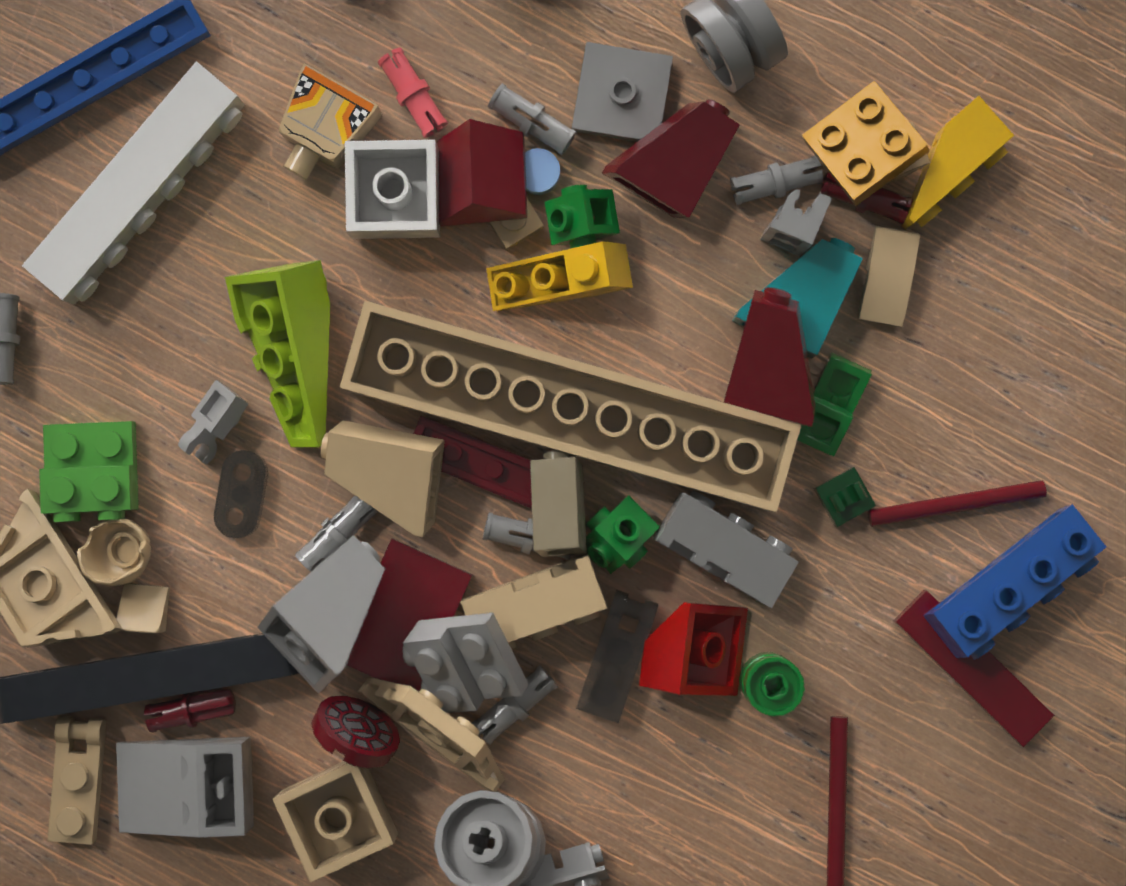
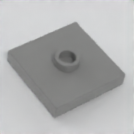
(621, 92)

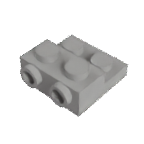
(464, 661)

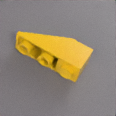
(957, 150)
(560, 276)

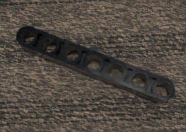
(140, 677)

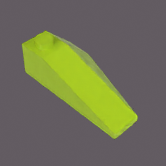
(289, 326)

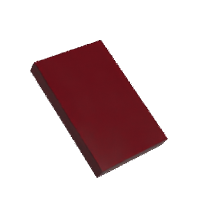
(409, 591)

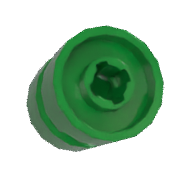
(771, 684)

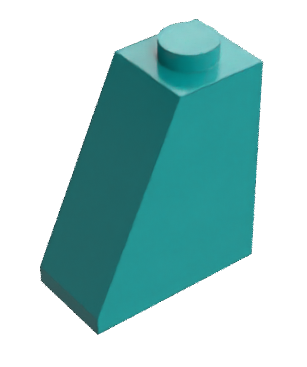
(819, 284)

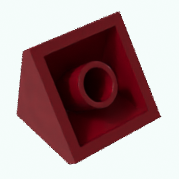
(481, 174)

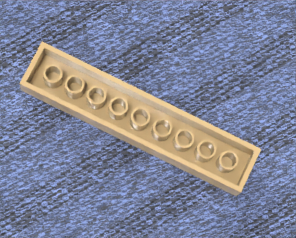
(570, 407)

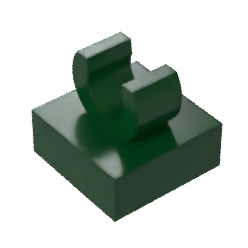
(844, 497)

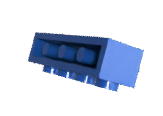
(1015, 582)

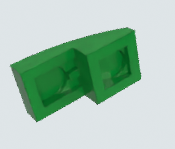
(835, 401)

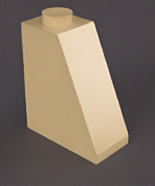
(387, 470)

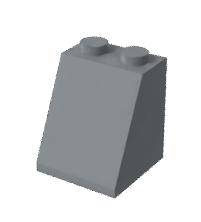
(324, 612)

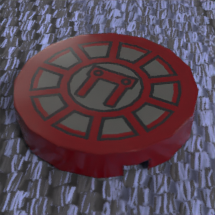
(356, 731)

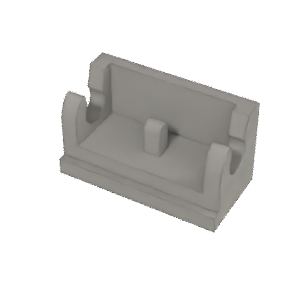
(793, 230)

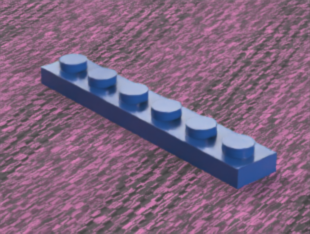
(99, 71)

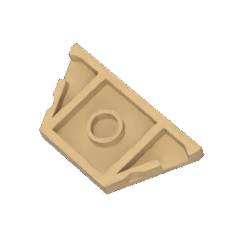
(42, 583)
(425, 719)

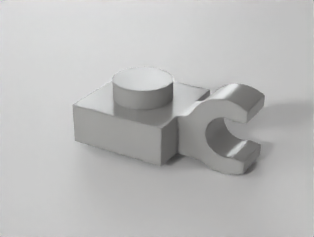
(214, 418)

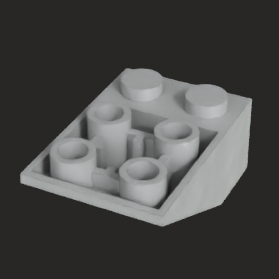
(185, 787)

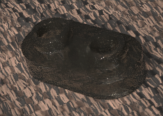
(245, 495)

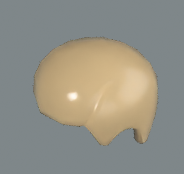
(115, 552)

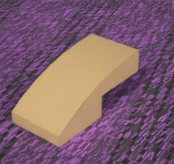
(889, 276)

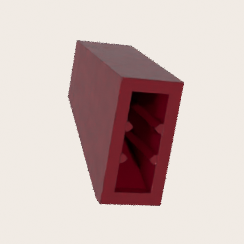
(676, 158)
(772, 361)

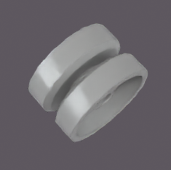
(734, 38)
(464, 837)

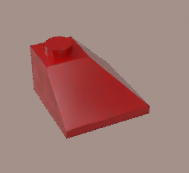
(696, 651)

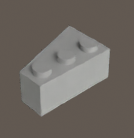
(727, 547)

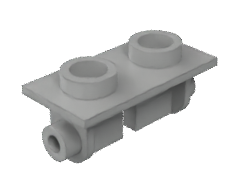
(578, 868)

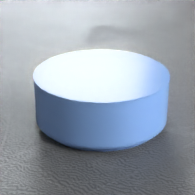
(541, 171)

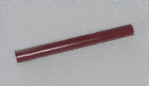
(957, 503)
(837, 801)

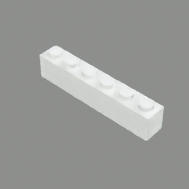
(135, 185)

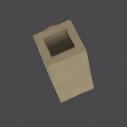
(558, 505)

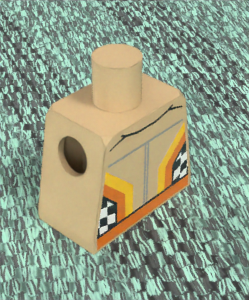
(321, 120)

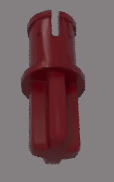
(190, 710)

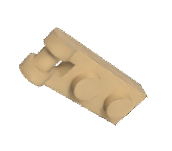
(76, 781)

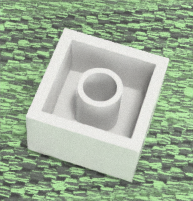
(392, 189)

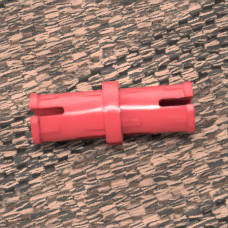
(412, 92)

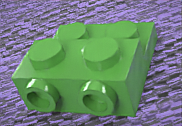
(89, 470)

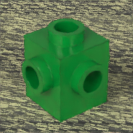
(573, 215)
(619, 535)

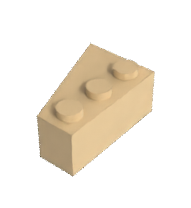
(542, 600)

